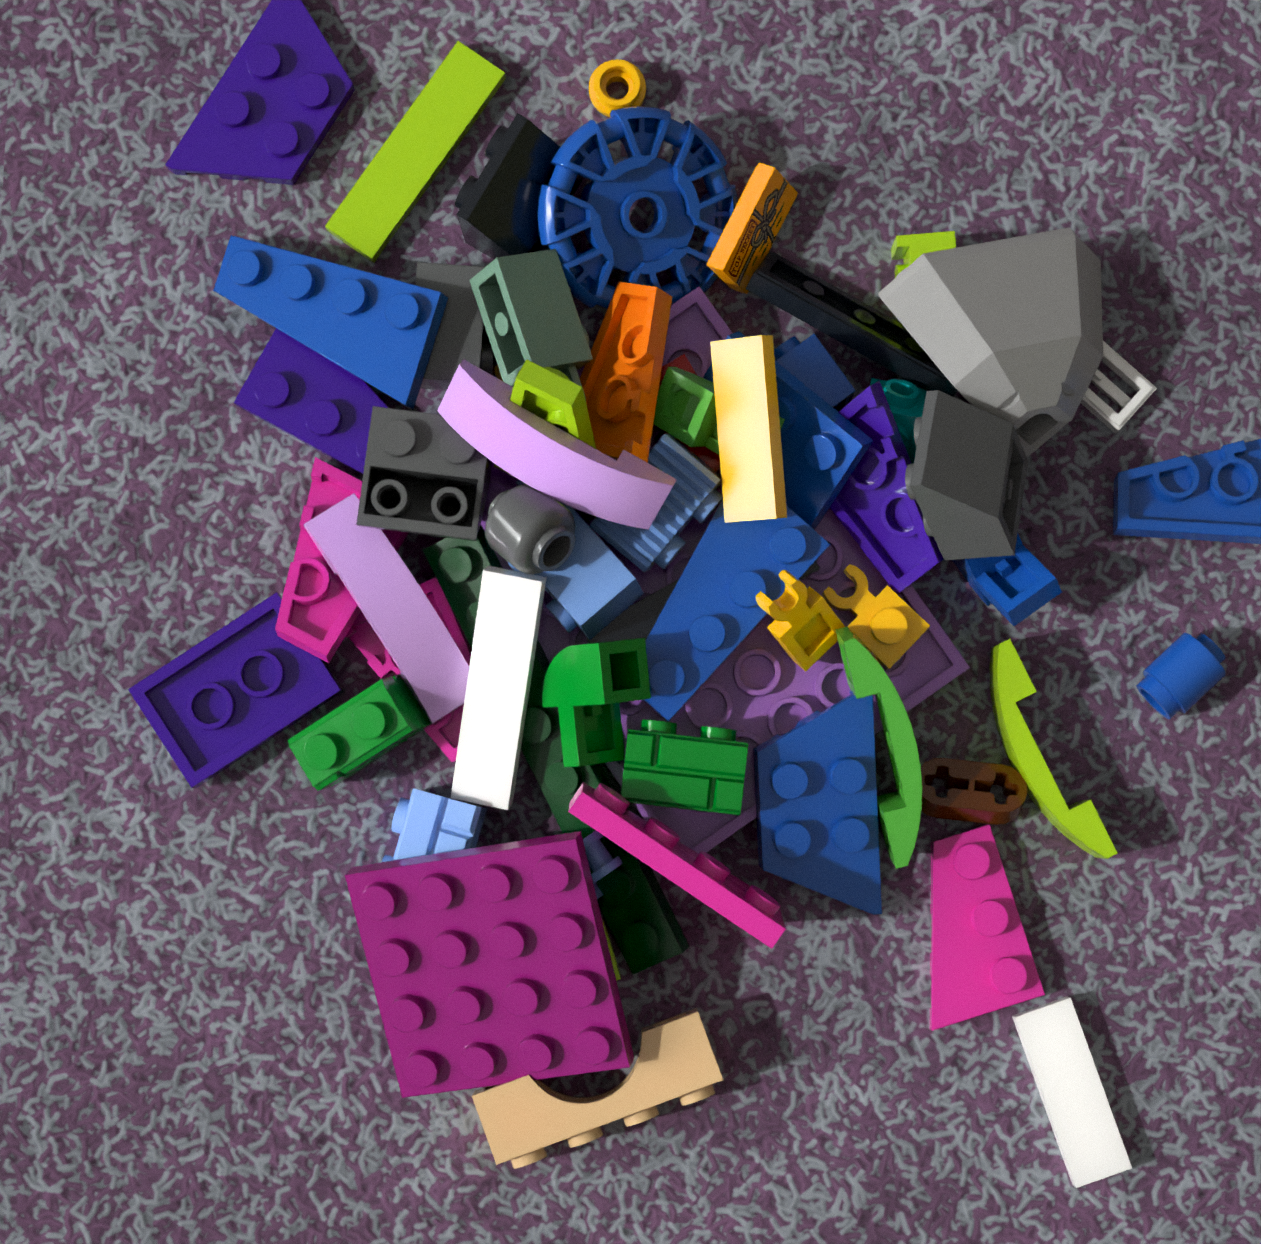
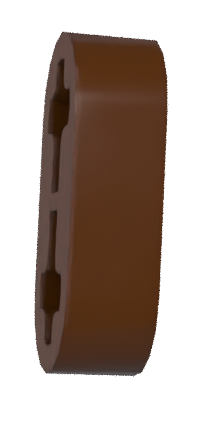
(970, 789)

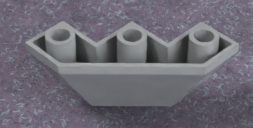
(1009, 325)

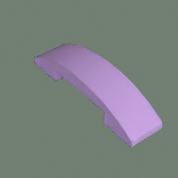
(548, 457)
(393, 607)

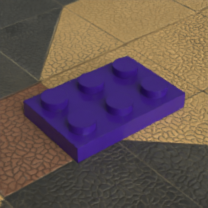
(232, 693)

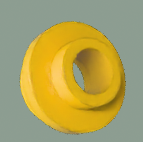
(612, 72)

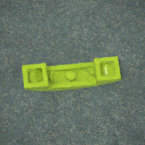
(1078, 821)

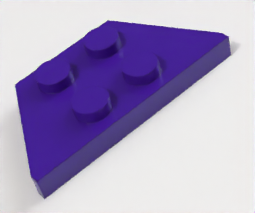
(269, 103)

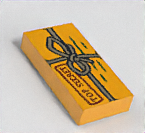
(752, 227)

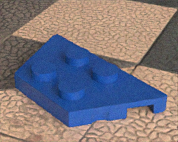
(822, 804)

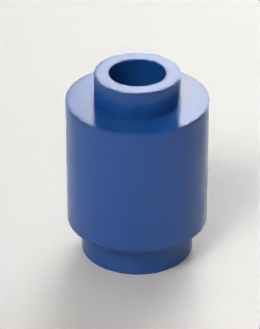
(1182, 674)

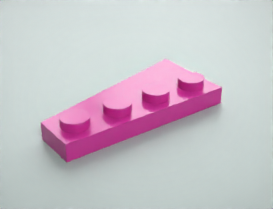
(694, 872)

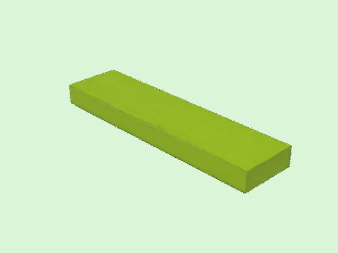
(415, 151)

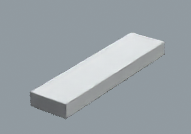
(498, 687)

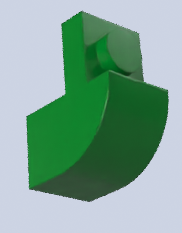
(587, 689)

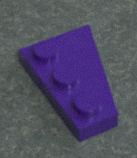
(311, 400)

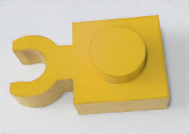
(802, 621)
(881, 622)

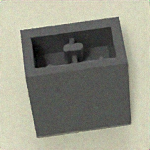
(422, 477)
(967, 478)

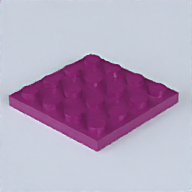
(490, 965)

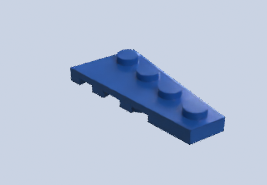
(717, 602)

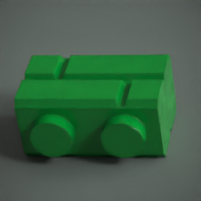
(358, 732)
(684, 770)

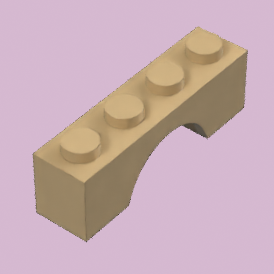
(529, 1115)

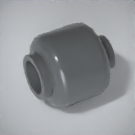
(530, 529)

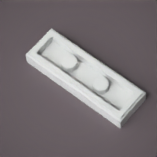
(1072, 1092)

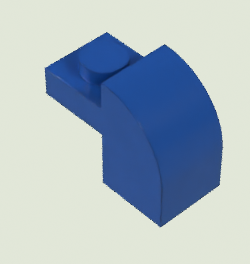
(1011, 583)

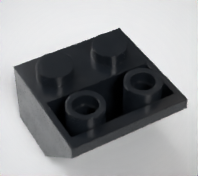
(502, 205)

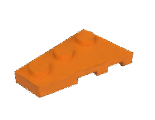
(626, 369)

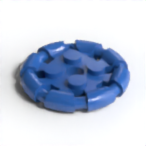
(613, 190)

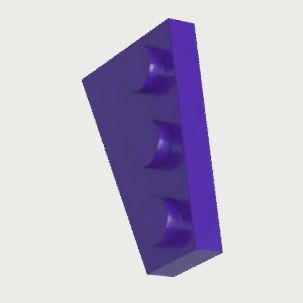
(876, 501)

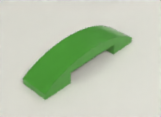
(899, 810)

